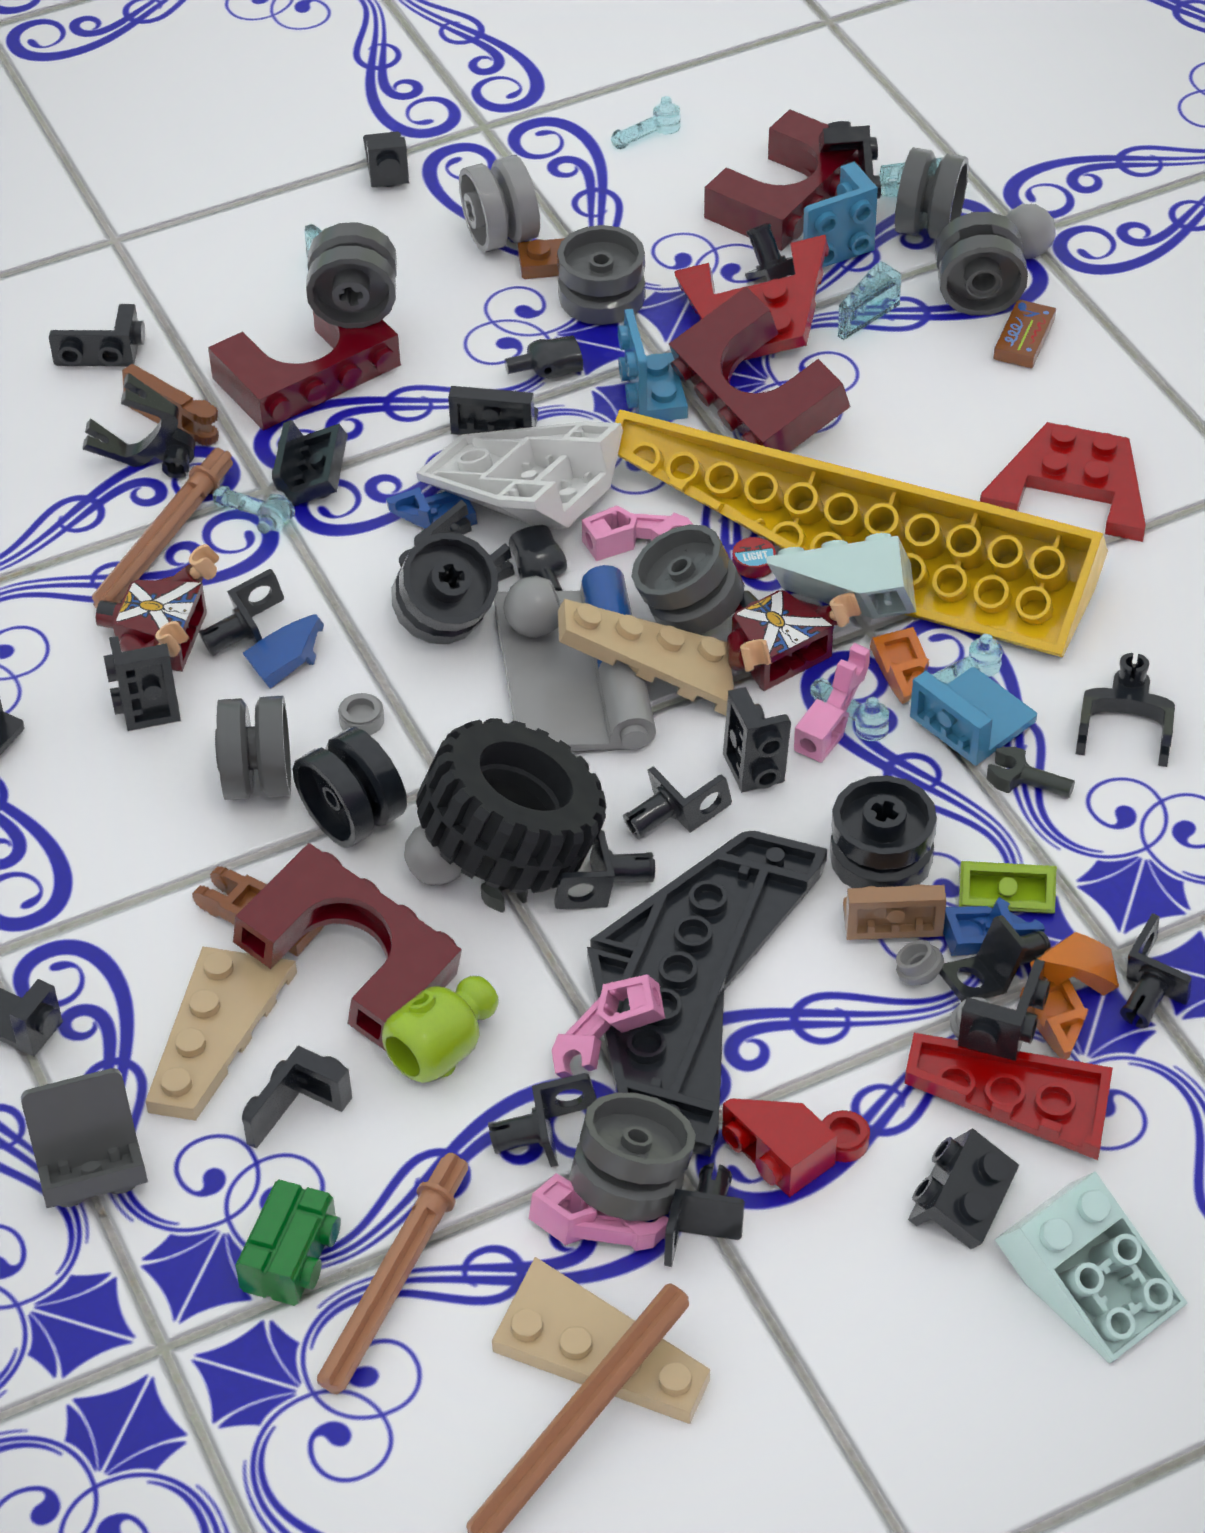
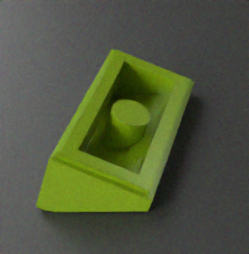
(1022, 885)

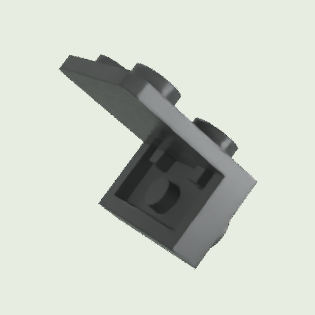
(83, 1138)

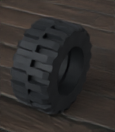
(510, 805)

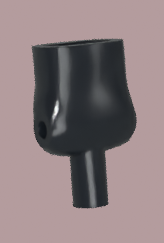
(548, 358)
(538, 554)

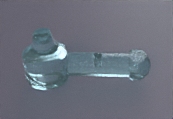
(665, 121)
(272, 513)
(983, 654)
(870, 717)

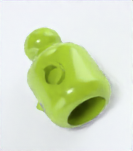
(438, 1028)

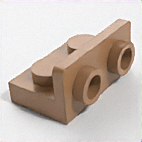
(894, 912)

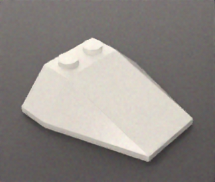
(530, 472)

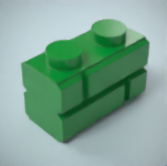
(287, 1243)

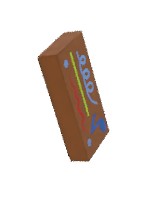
(1024, 333)

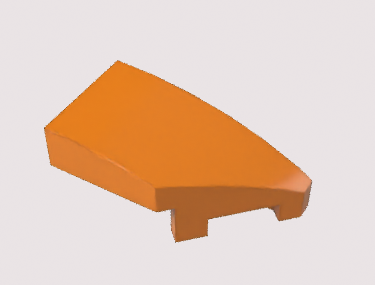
(900, 660)
(1083, 959)
(1061, 1018)

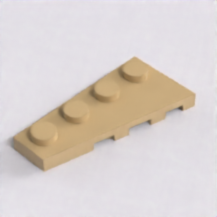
(651, 650)
(213, 1024)
(571, 1331)

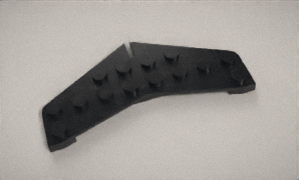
(694, 944)

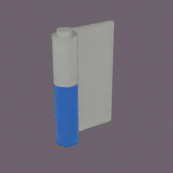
(572, 692)

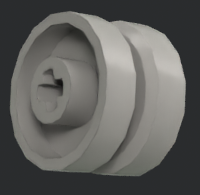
(499, 203)

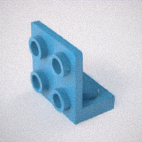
(846, 218)
(652, 382)
(969, 713)

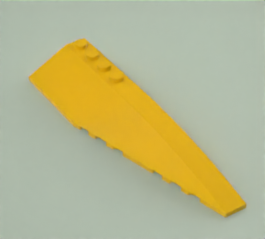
(969, 559)

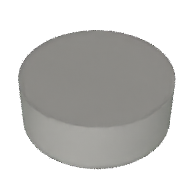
(361, 711)

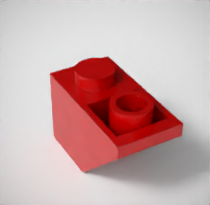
(781, 1140)

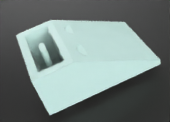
(871, 569)
(1092, 1267)

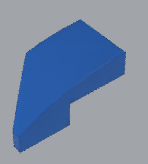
(424, 511)
(285, 649)
(968, 926)

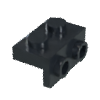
(310, 463)
(964, 1187)

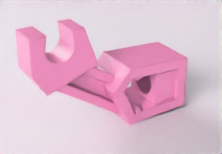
(617, 530)
(826, 721)
(585, 1034)
(571, 1219)

